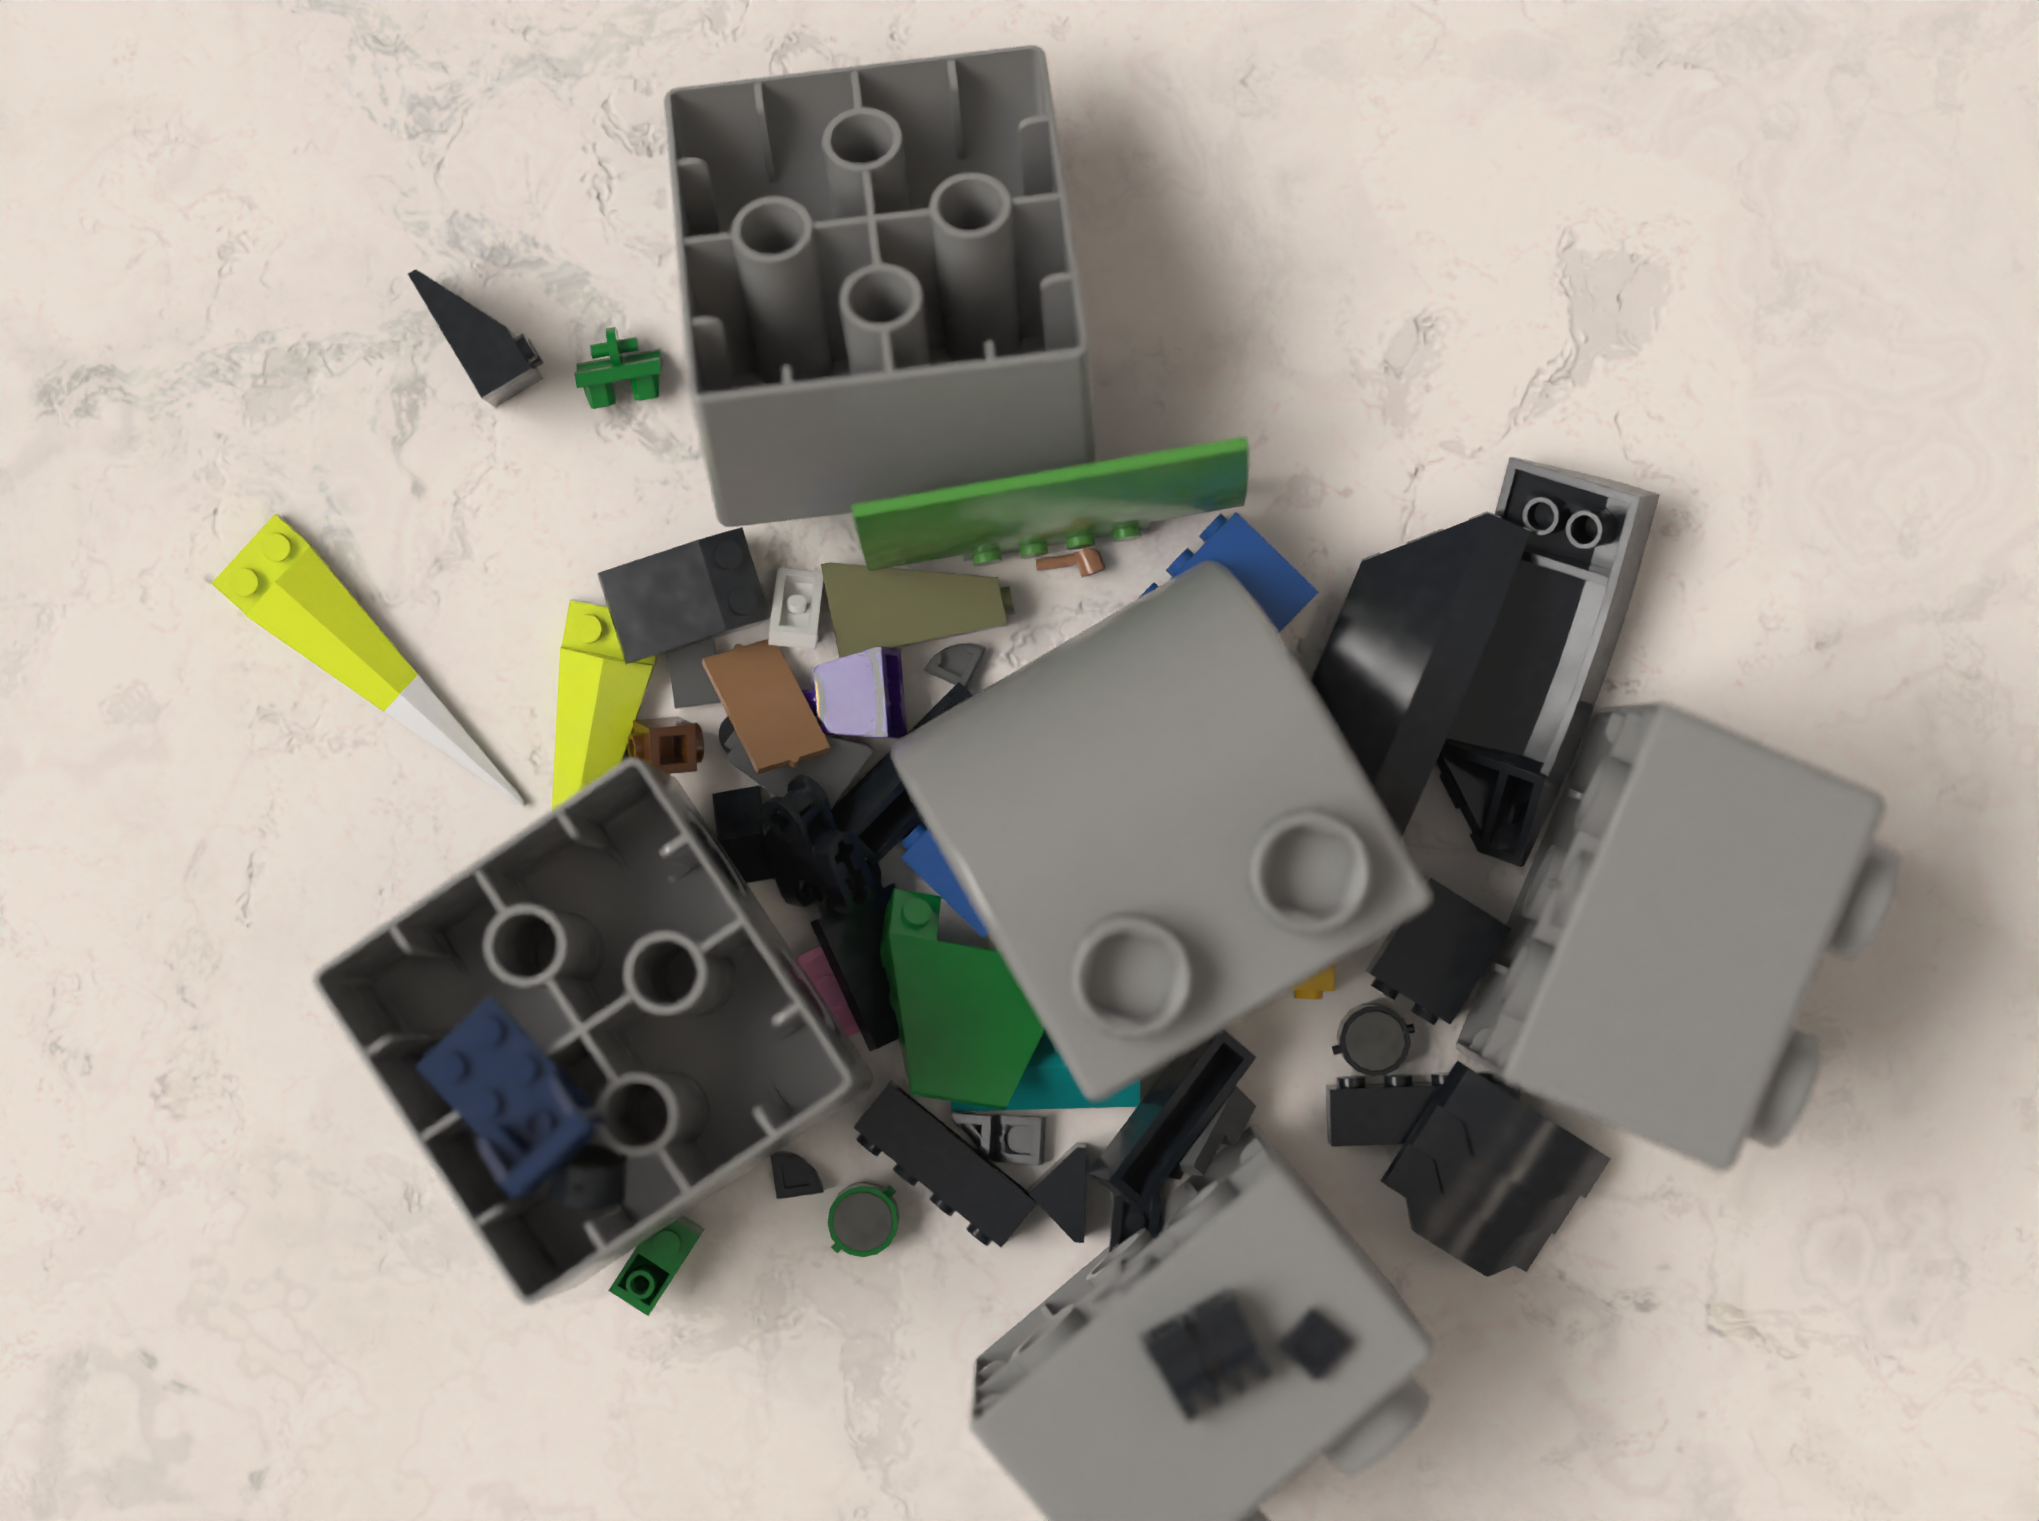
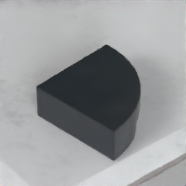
(794, 1176)

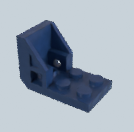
(511, 1097)

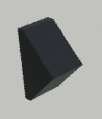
(742, 831)
(1063, 1190)

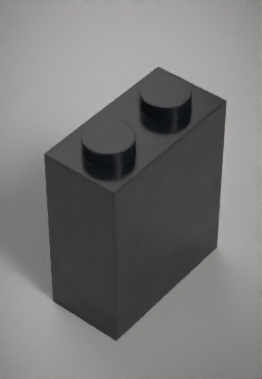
(1438, 955)

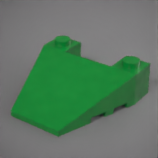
(955, 1007)

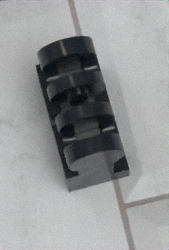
(1217, 1332)

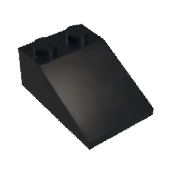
(488, 351)
(684, 595)

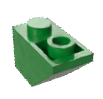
(655, 1264)

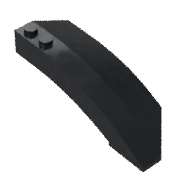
(1412, 648)
(1544, 650)

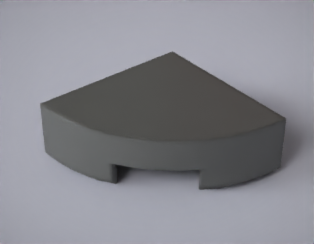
(956, 663)

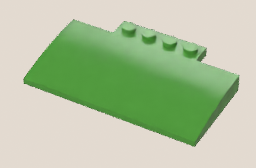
(1053, 507)

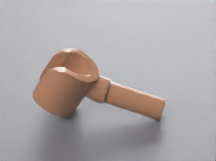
(1088, 562)

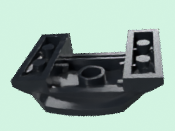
(1489, 1174)

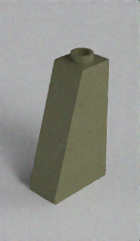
(909, 605)

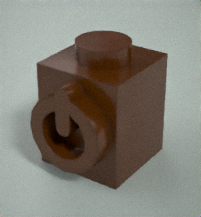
(667, 744)

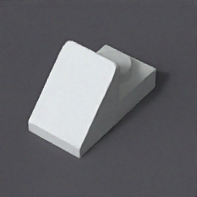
(796, 608)

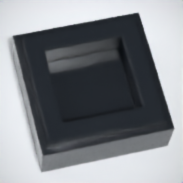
(1313, 1344)

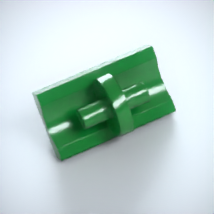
(599, 375)

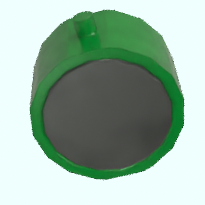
(863, 1219)

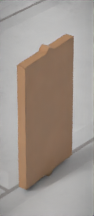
(765, 706)

